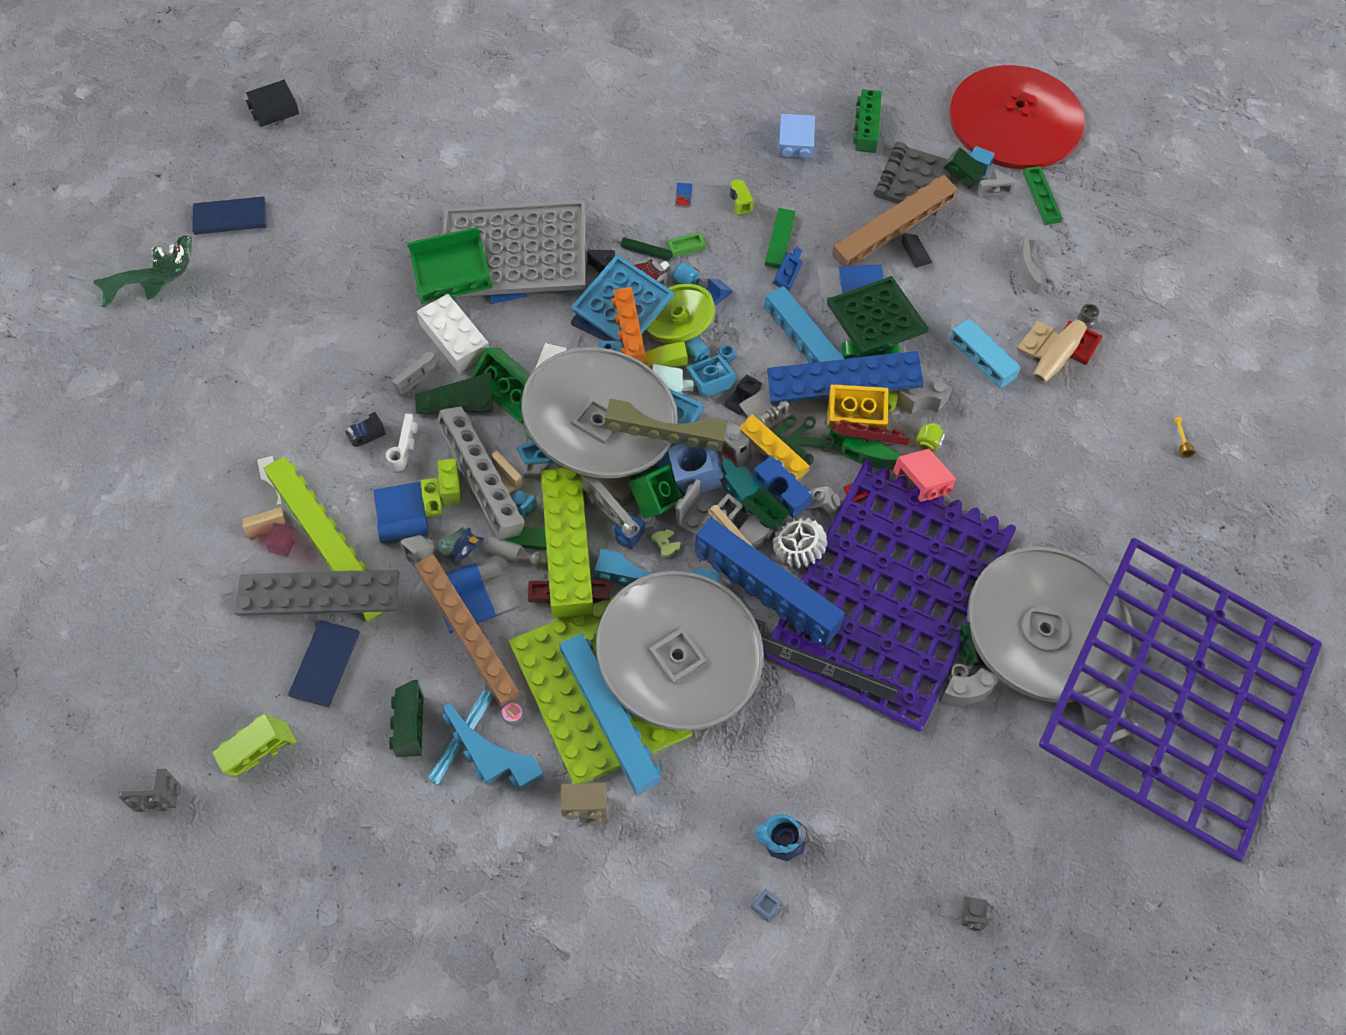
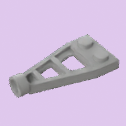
(597, 494)

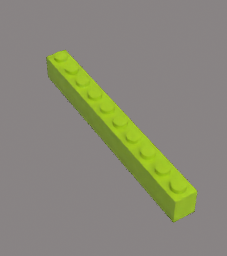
(313, 520)

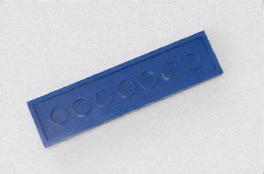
(814, 380)

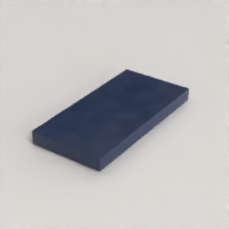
(229, 215)
(324, 663)

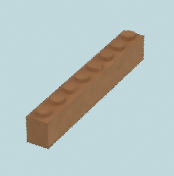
(894, 221)
(467, 631)

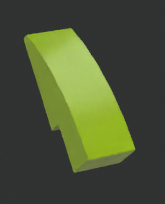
(668, 355)

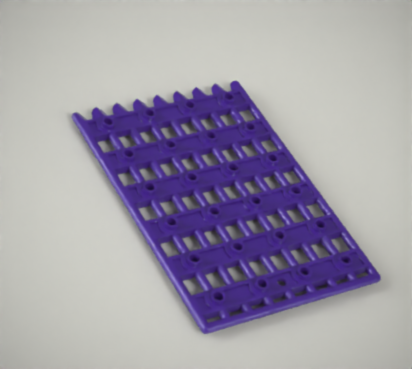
(900, 573)

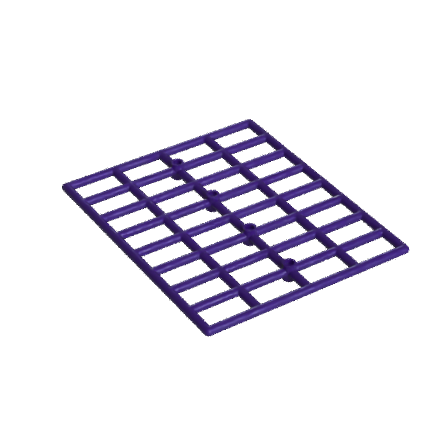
(1176, 717)

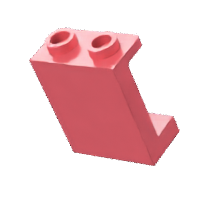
(926, 473)

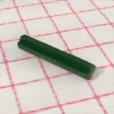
(646, 248)

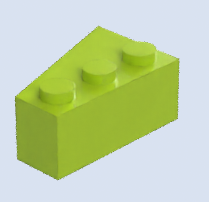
(252, 743)

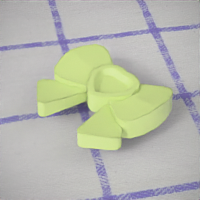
(661, 538)

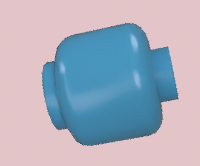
(686, 274)

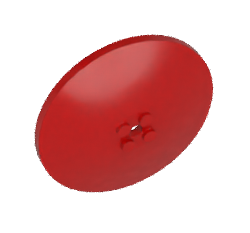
(1026, 137)

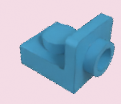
(524, 504)

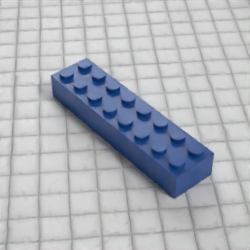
(768, 582)

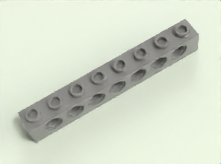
(480, 473)

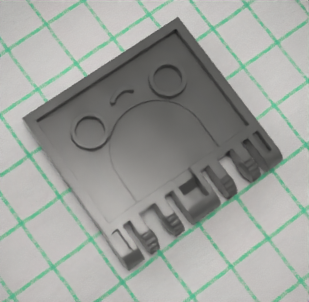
(908, 172)

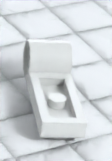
(405, 445)

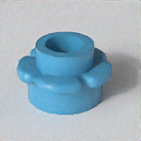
(727, 349)

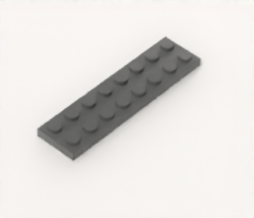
(317, 592)

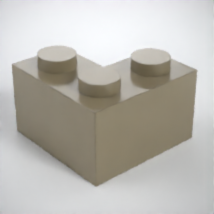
(586, 801)

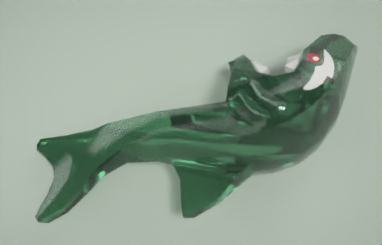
(164, 270)

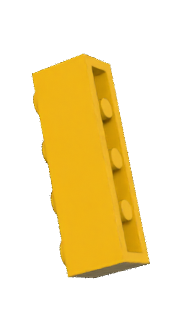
(769, 444)

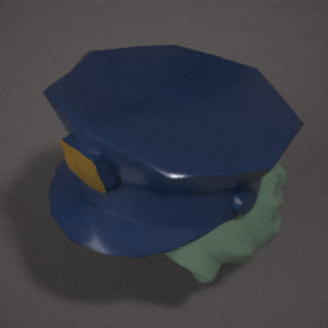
(459, 544)

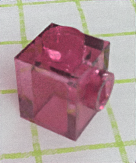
(281, 539)

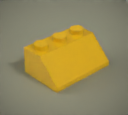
(858, 405)

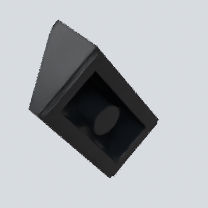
(915, 250)

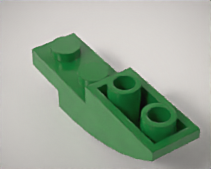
(860, 451)

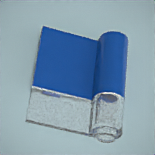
(844, 279)
(388, 514)
(484, 589)

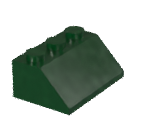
(407, 720)

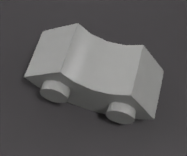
(931, 396)
(969, 689)

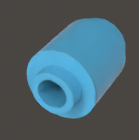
(697, 349)

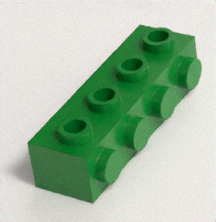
(868, 120)

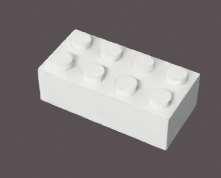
(452, 333)

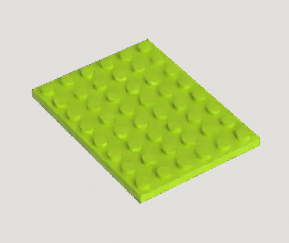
(563, 704)

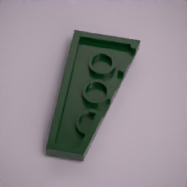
(471, 394)

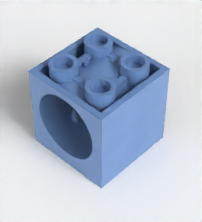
(685, 457)

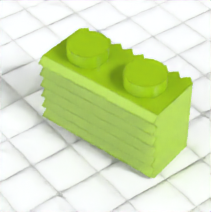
(449, 482)

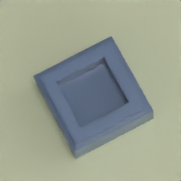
(766, 905)

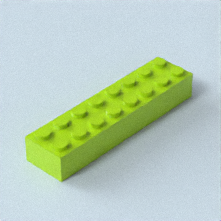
(566, 543)

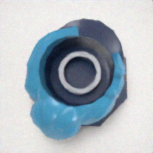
(782, 836)

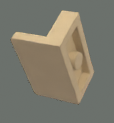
(508, 474)
(263, 522)

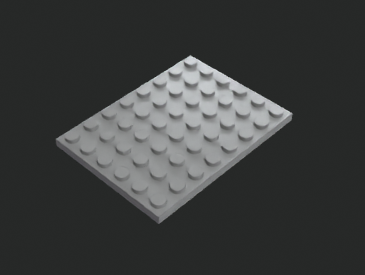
(528, 244)

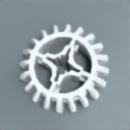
(804, 540)

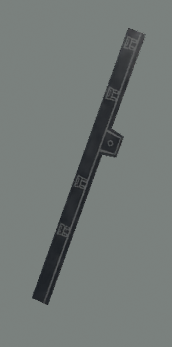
(826, 667)

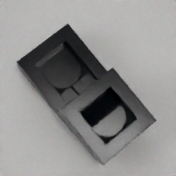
(744, 389)

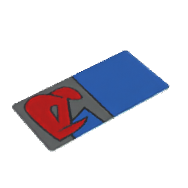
(683, 194)

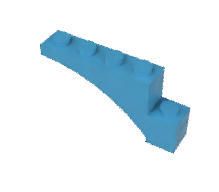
(490, 759)

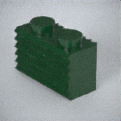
(964, 167)

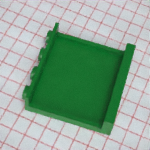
(449, 265)

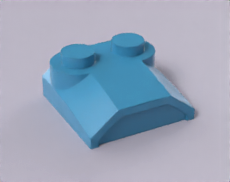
(712, 375)

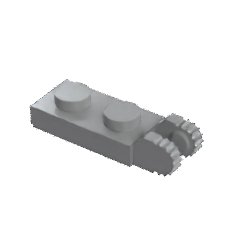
(415, 373)

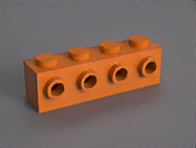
(629, 323)

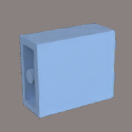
(796, 136)

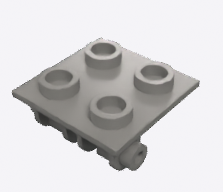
(761, 408)

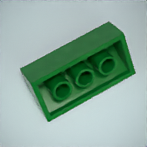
(507, 379)

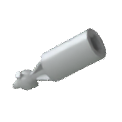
(512, 551)

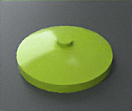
(684, 315)

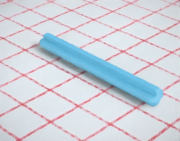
(453, 748)

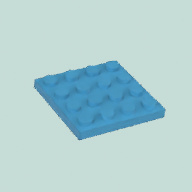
(596, 302)

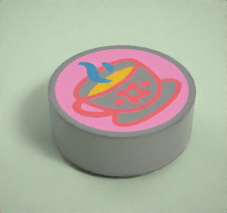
(512, 713)

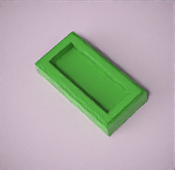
(686, 244)

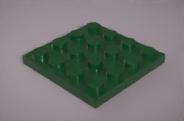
(877, 316)

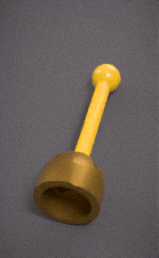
(1186, 449)

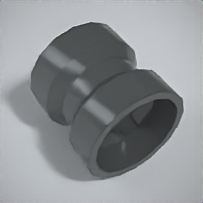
(1088, 314)

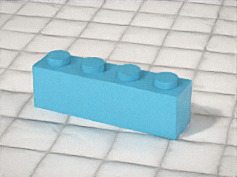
(985, 353)

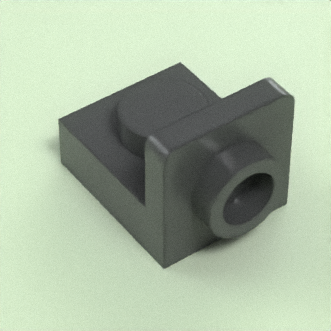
(974, 913)

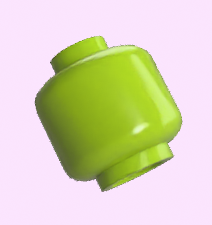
(930, 437)

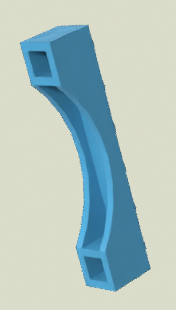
(618, 570)

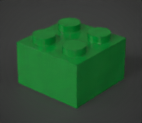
(655, 491)

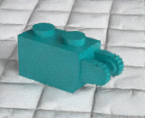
(738, 482)

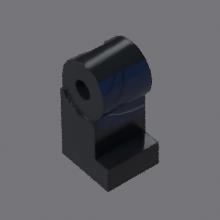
(365, 431)

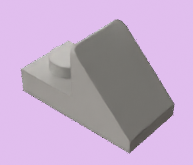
(998, 185)

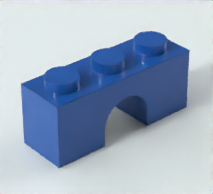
(773, 473)

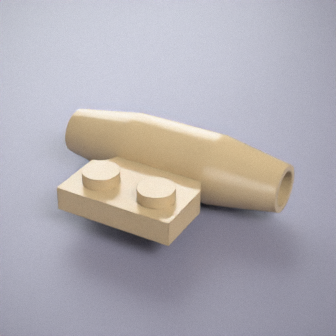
(1050, 347)

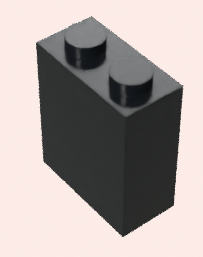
(271, 103)

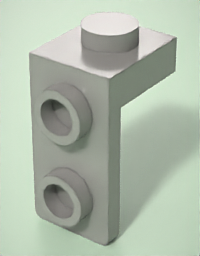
(826, 498)

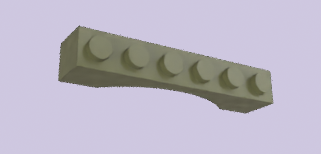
(625, 418)

